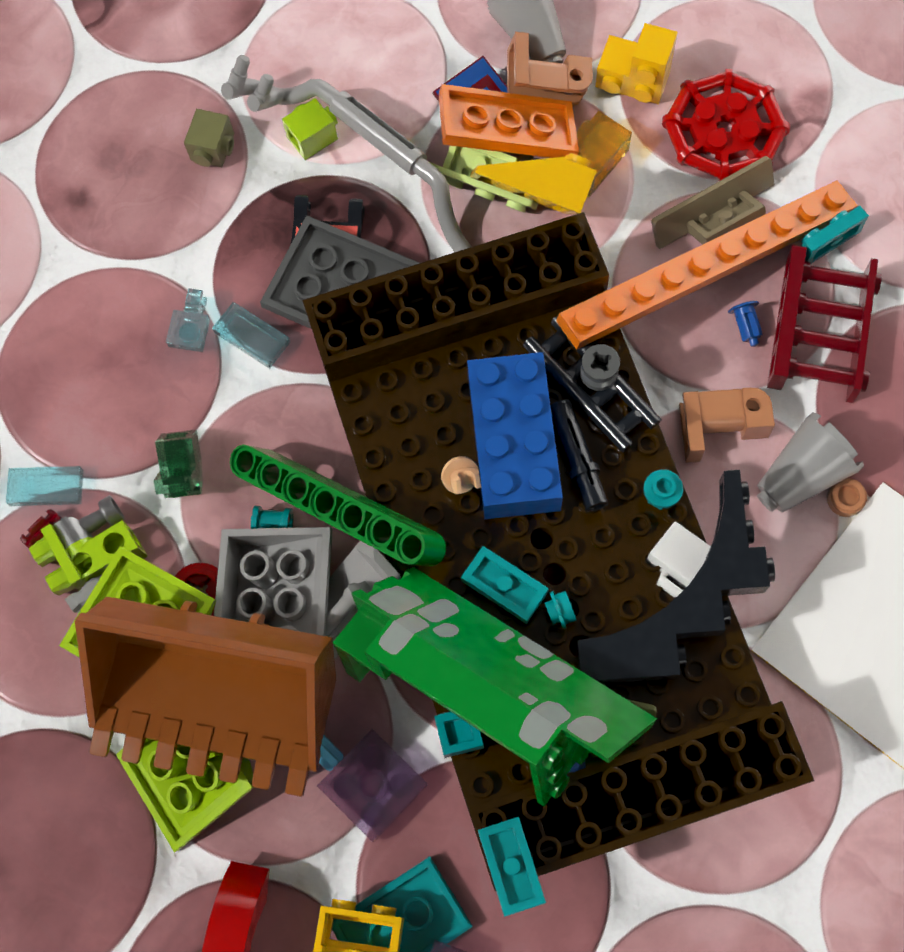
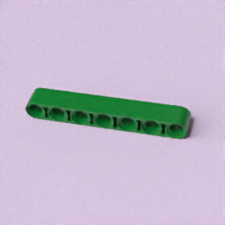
(338, 506)

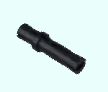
(583, 469)

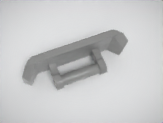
(357, 571)

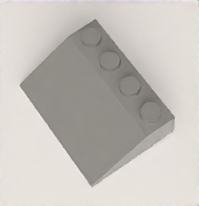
(275, 575)

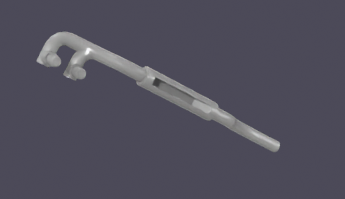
(362, 121)

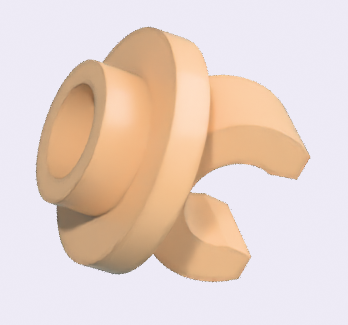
(460, 475)

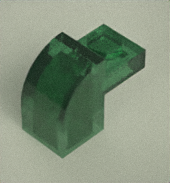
(178, 464)

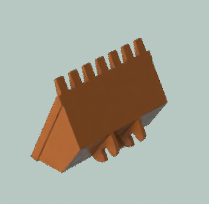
(206, 688)

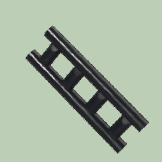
(592, 405)

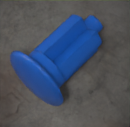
(747, 322)

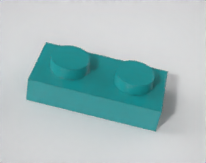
(839, 230)
(504, 584)
(511, 866)

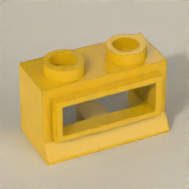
(346, 911)

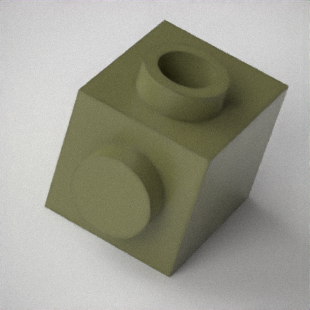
(209, 138)

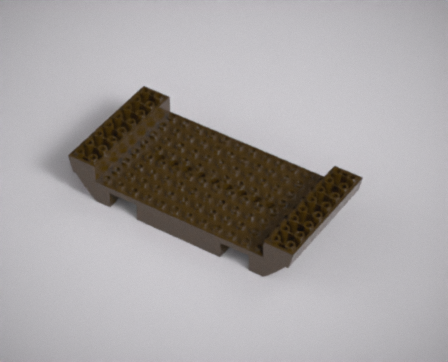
(404, 400)

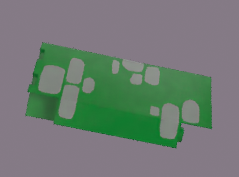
(488, 677)

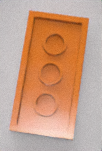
(507, 122)

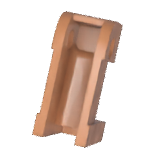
(544, 77)
(723, 411)

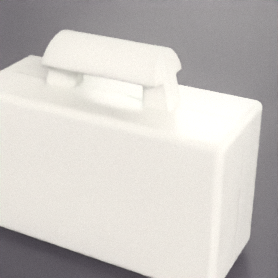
(679, 556)

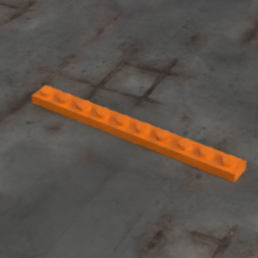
(702, 265)

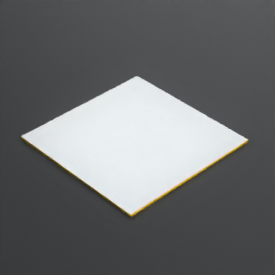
(846, 627)

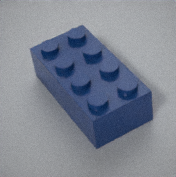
(514, 436)

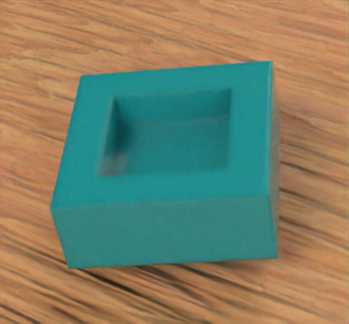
(457, 735)

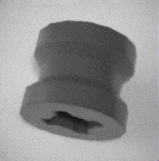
(600, 376)

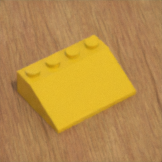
(551, 182)

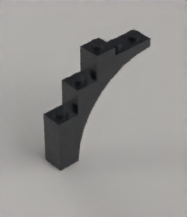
(730, 568)

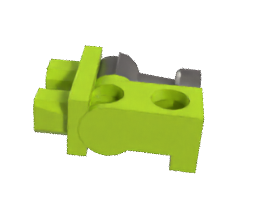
(80, 553)

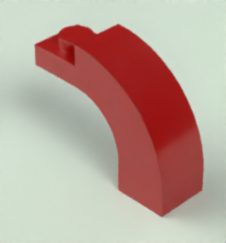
(237, 908)

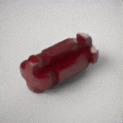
(34, 530)

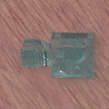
(189, 327)

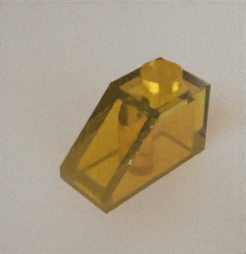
(603, 144)

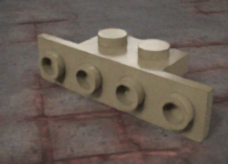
(718, 207)

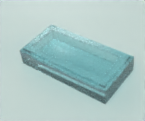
(251, 335)
(44, 486)

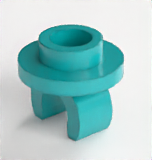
(663, 489)

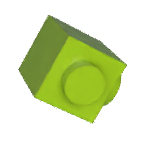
(310, 128)

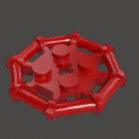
(724, 108)

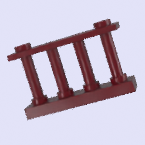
(789, 334)

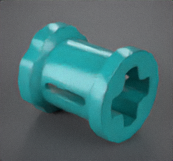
(271, 518)

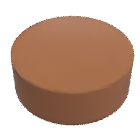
(847, 497)

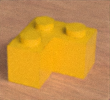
(638, 67)

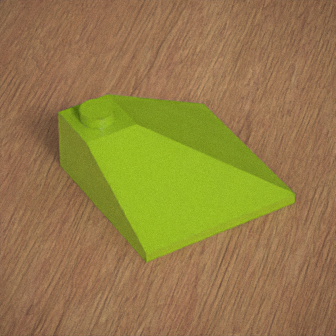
(138, 581)
(185, 802)

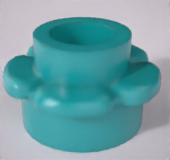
(560, 609)

